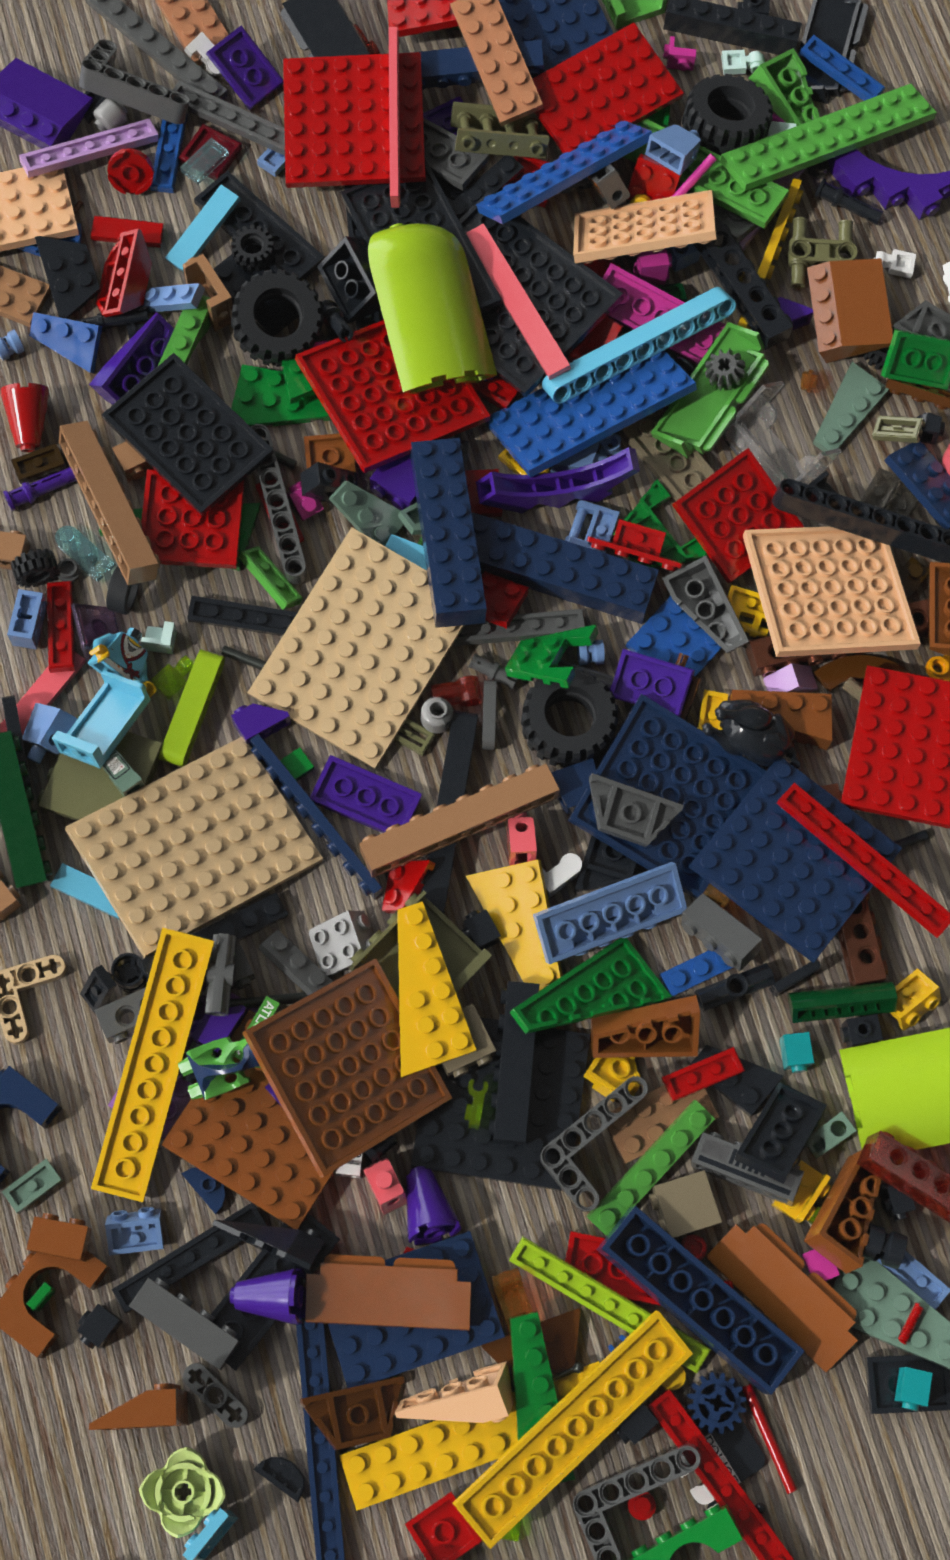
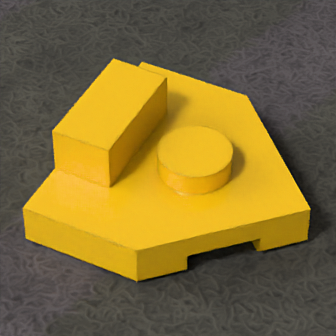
(610, 1073)

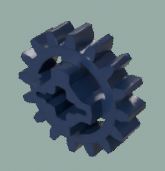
(714, 1415)

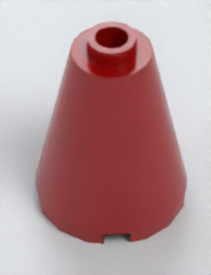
(26, 413)

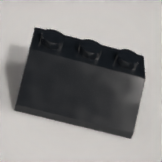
(350, 279)

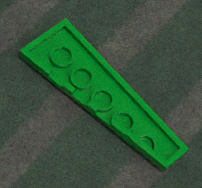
(531, 1374)

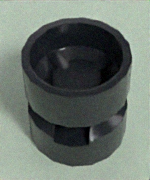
(128, 973)
(887, 1247)

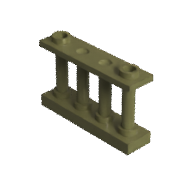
(482, 133)

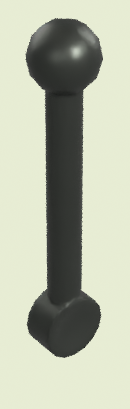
(578, 1368)

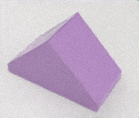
(791, 679)

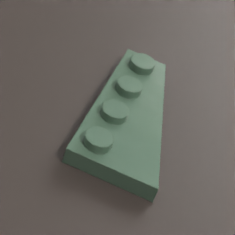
(852, 404)

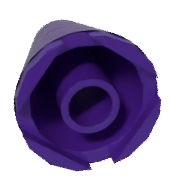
(428, 1209)
(273, 1296)

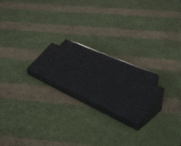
(839, 26)
(322, 28)

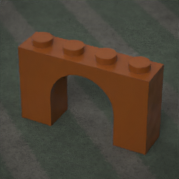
(16, 1315)

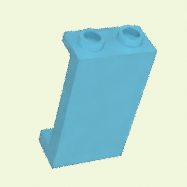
(104, 720)

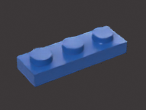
(693, 972)

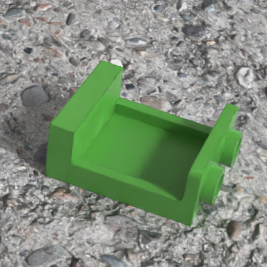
(632, 11)

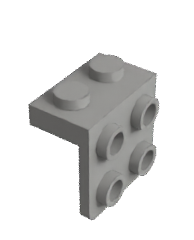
(340, 939)

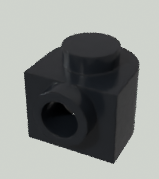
(932, 428)

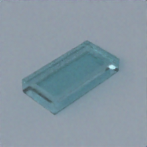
(204, 161)

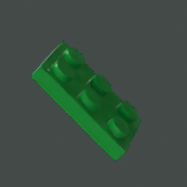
(918, 359)

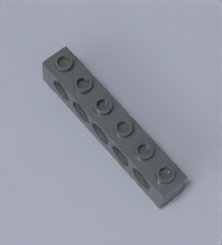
(111, 1014)

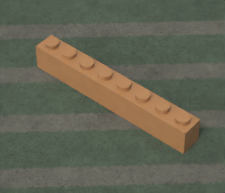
(108, 503)
(458, 820)

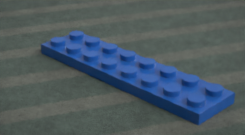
(563, 172)

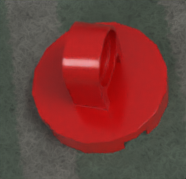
(130, 171)

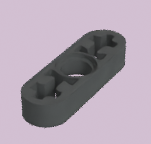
(489, 715)
(204, 1397)

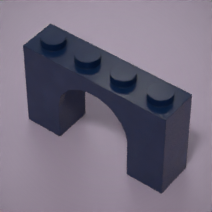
(23, 1095)

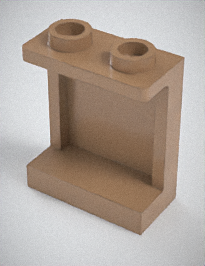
(220, 302)

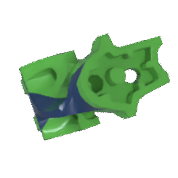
(211, 1071)

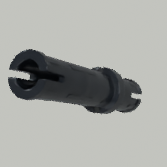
(135, 315)

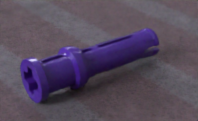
(30, 492)

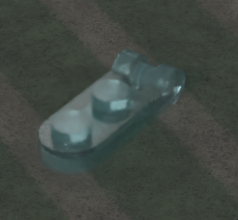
(83, 551)

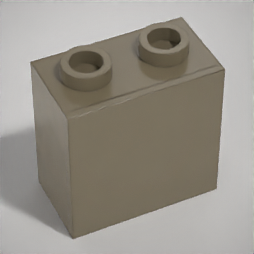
(483, 1044)
(685, 1205)

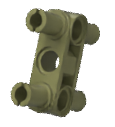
(817, 250)

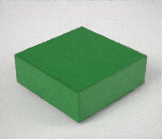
(297, 764)
(41, 1297)

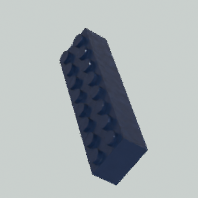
(448, 533)
(564, 569)
(700, 1300)

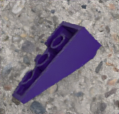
(133, 360)

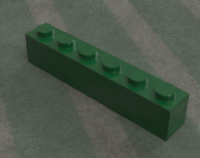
(18, 818)

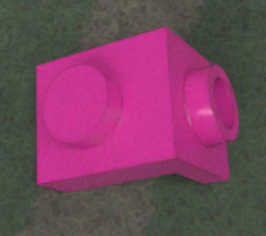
(679, 58)
(303, 505)

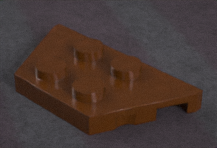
(560, 1342)
(355, 1413)

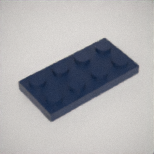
(924, 479)

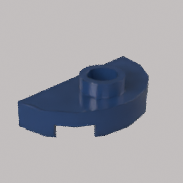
(208, 1188)

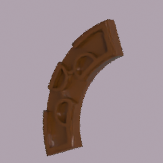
(839, 670)

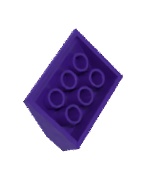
(39, 105)

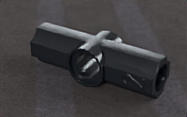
(749, 981)

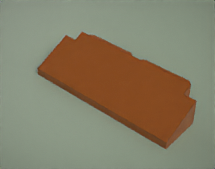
(400, 1295)
(796, 1303)

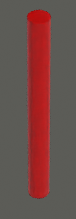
(769, 1438)

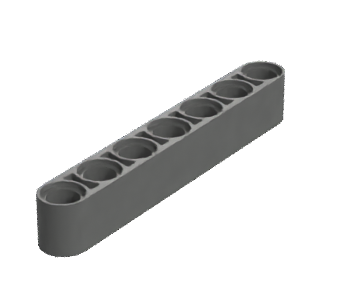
(280, 514)

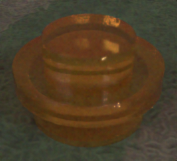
(809, 381)

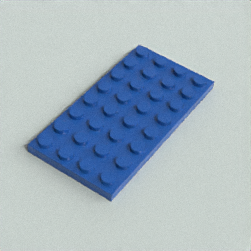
(546, 433)

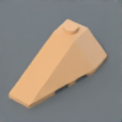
(474, 1400)

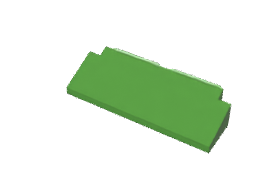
(706, 413)

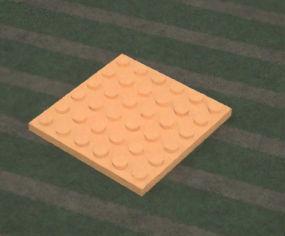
(829, 592)

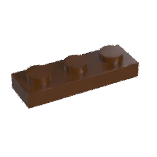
(920, 393)

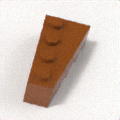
(806, 712)
(649, 1031)
(845, 1217)

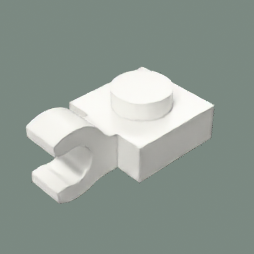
(899, 262)

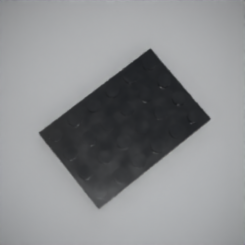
(187, 434)

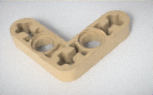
(16, 985)

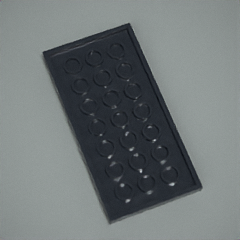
(419, 203)

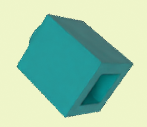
(796, 1052)
(913, 1388)

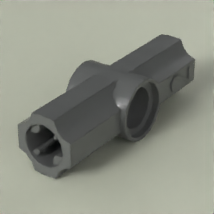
(220, 975)

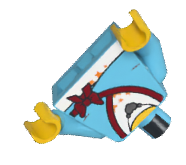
(122, 655)

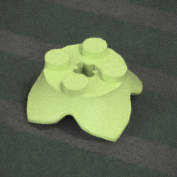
(161, 1486)

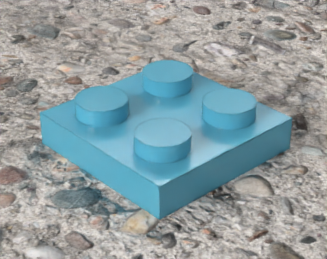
(216, 1527)

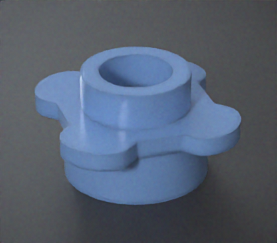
(614, 440)

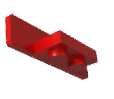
(639, 541)

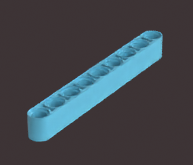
(640, 344)

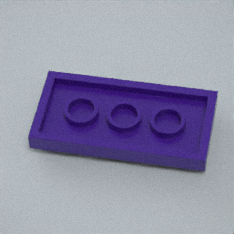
(364, 796)

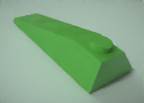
(787, 87)

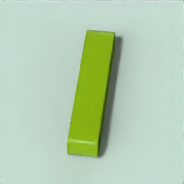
(192, 708)

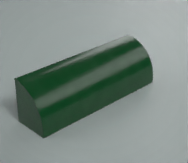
(842, 1002)

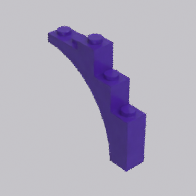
(890, 187)
(556, 489)

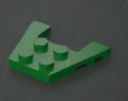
(644, 516)
(541, 655)

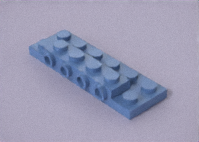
(610, 913)

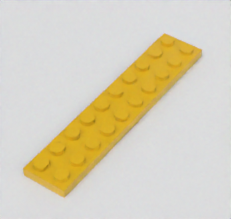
(152, 1065)
(572, 1429)
(433, 1452)

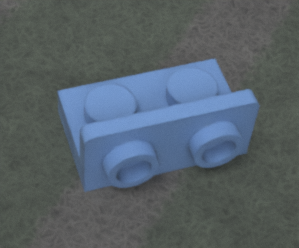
(134, 1231)

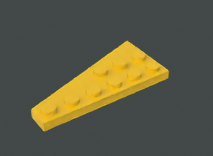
(511, 899)

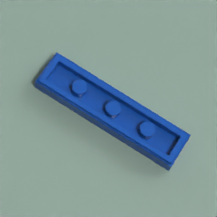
(841, 69)
(167, 156)

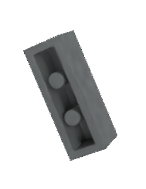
(721, 932)

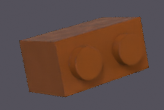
(59, 1238)

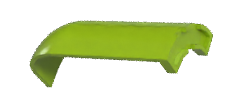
(429, 307)
(901, 1088)

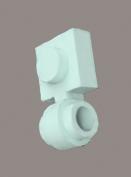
(736, 62)

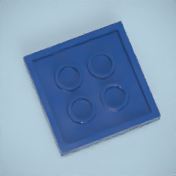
(671, 633)

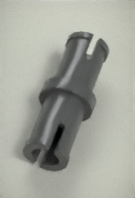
(492, 670)

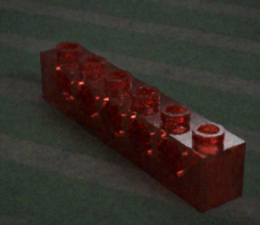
(898, 1174)

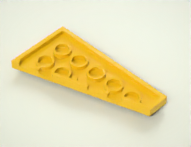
(429, 1009)

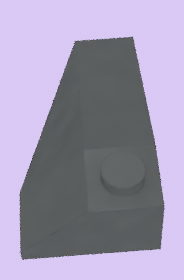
(705, 601)

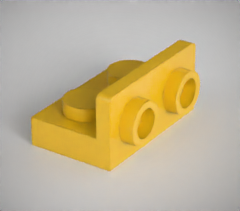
(915, 998)
(811, 1187)

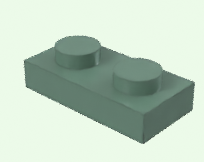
(32, 1186)

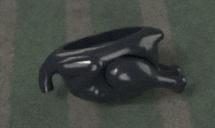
(754, 732)

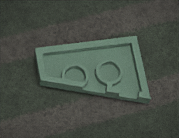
(367, 512)

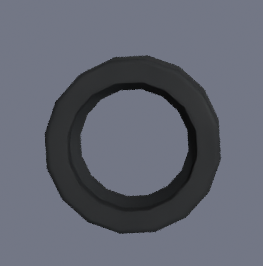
(119, 594)

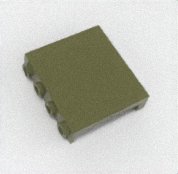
(81, 789)
(458, 951)

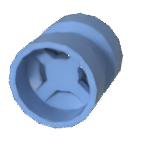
(14, 344)
(596, 653)

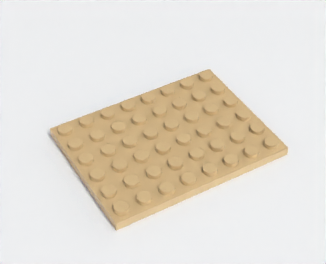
(358, 650)
(193, 845)

